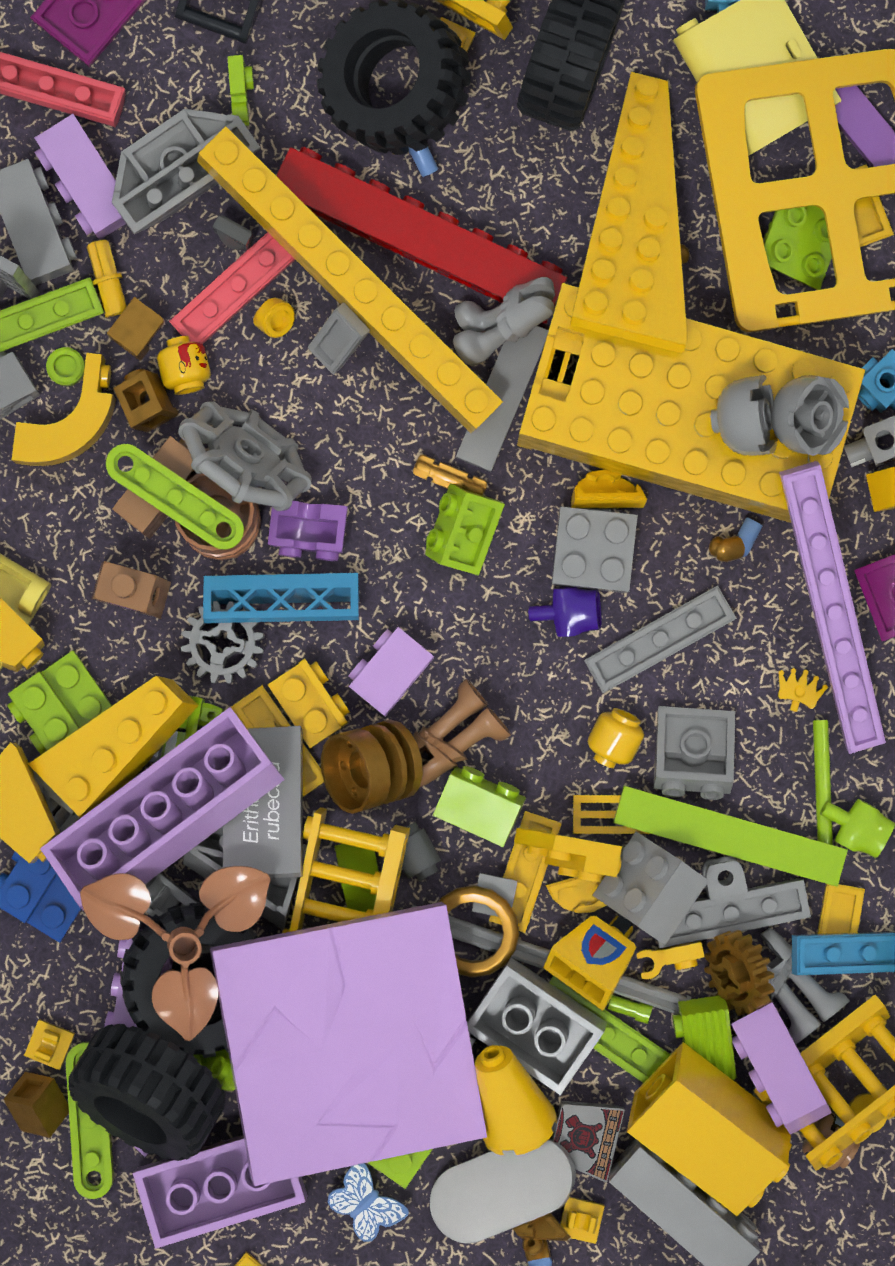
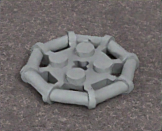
(245, 456)

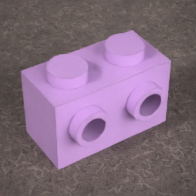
(390, 670)

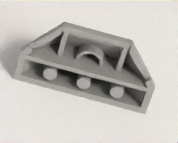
(162, 169)

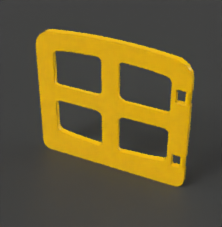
(831, 187)

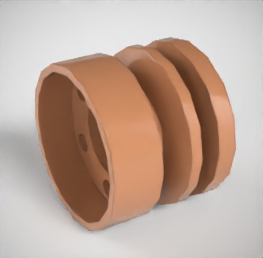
(246, 511)

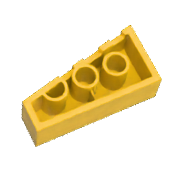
(114, 744)

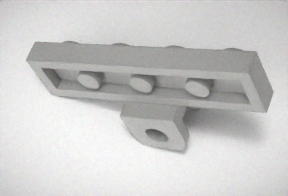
(734, 907)

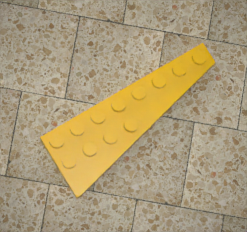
(634, 253)

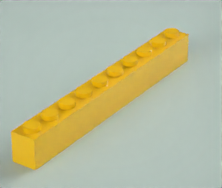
(348, 279)

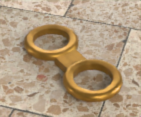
(509, 924)

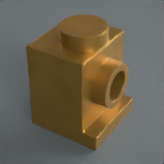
(132, 396)

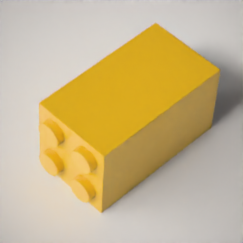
(710, 1130)

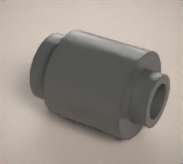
(420, 854)

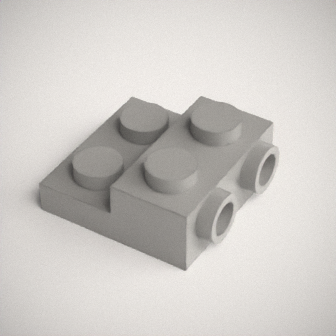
(694, 752)

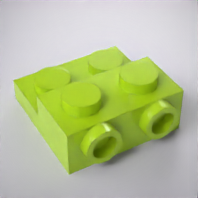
(58, 701)

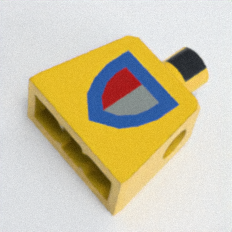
(593, 958)

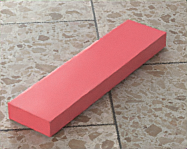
(232, 290)

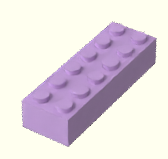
(166, 807)

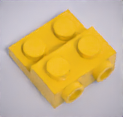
(573, 855)

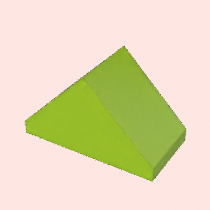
(360, 860)

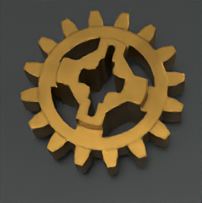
(739, 972)

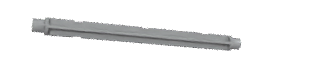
(538, 955)

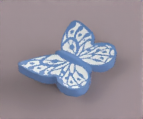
(365, 1204)

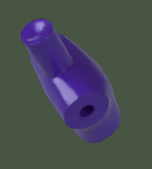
(572, 611)

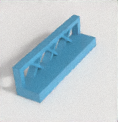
(281, 590)

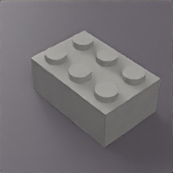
(538, 1024)

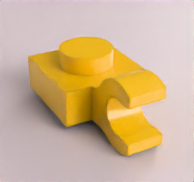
(680, 955)

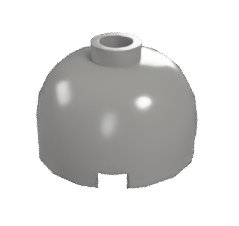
(810, 415)
(745, 416)

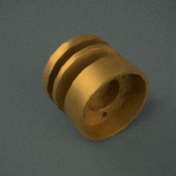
(371, 766)

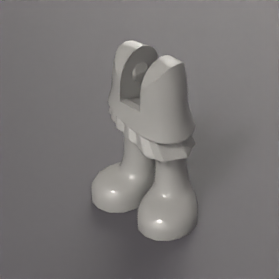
(515, 318)
(824, 1003)

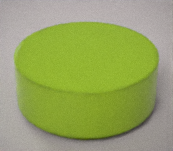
(65, 366)

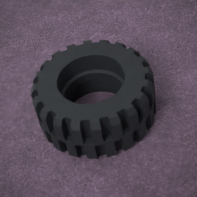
(357, 51)
(568, 60)
(144, 966)
(147, 1092)

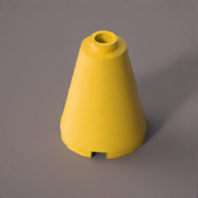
(512, 1103)

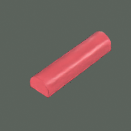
(61, 90)

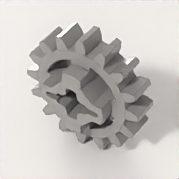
(219, 660)

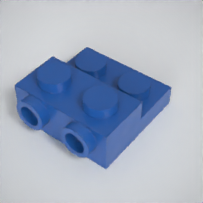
(38, 897)

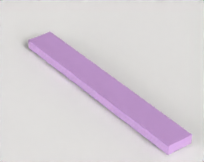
(832, 606)

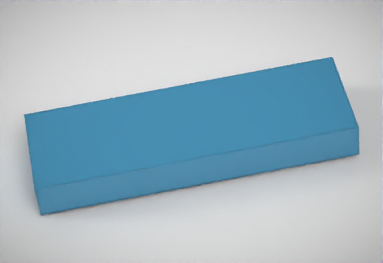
(843, 953)

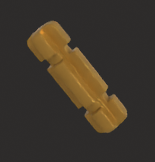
(446, 474)

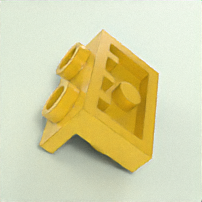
(309, 703)

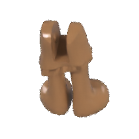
(446, 754)

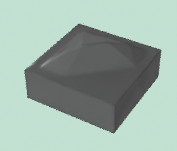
(233, 234)

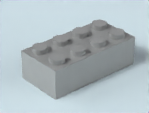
(684, 1209)

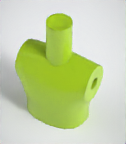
(861, 828)

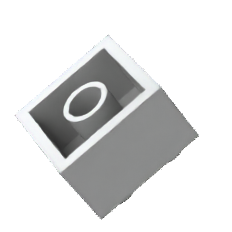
(594, 550)
(651, 888)

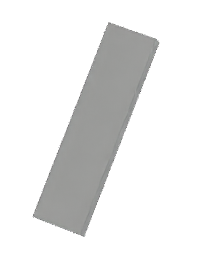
(509, 383)
(660, 639)

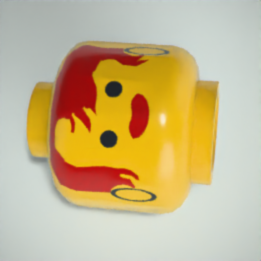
(183, 365)

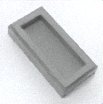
(338, 338)

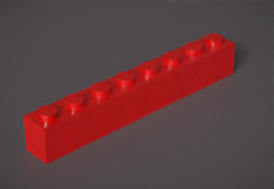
(409, 229)

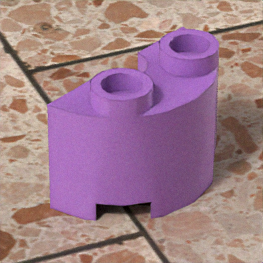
(310, 529)

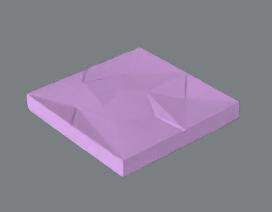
(348, 1043)

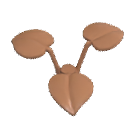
(186, 996)

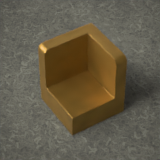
(135, 328)
(37, 1104)

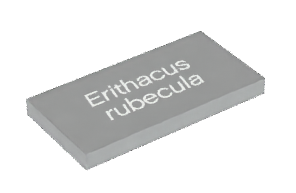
(271, 829)

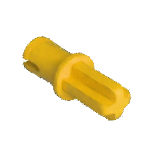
(106, 278)

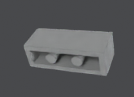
(34, 223)

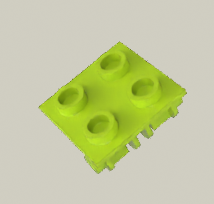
(799, 245)

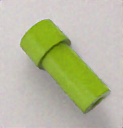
(639, 1011)

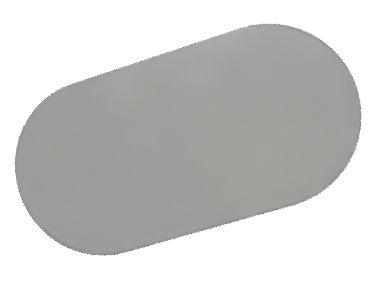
(501, 1191)

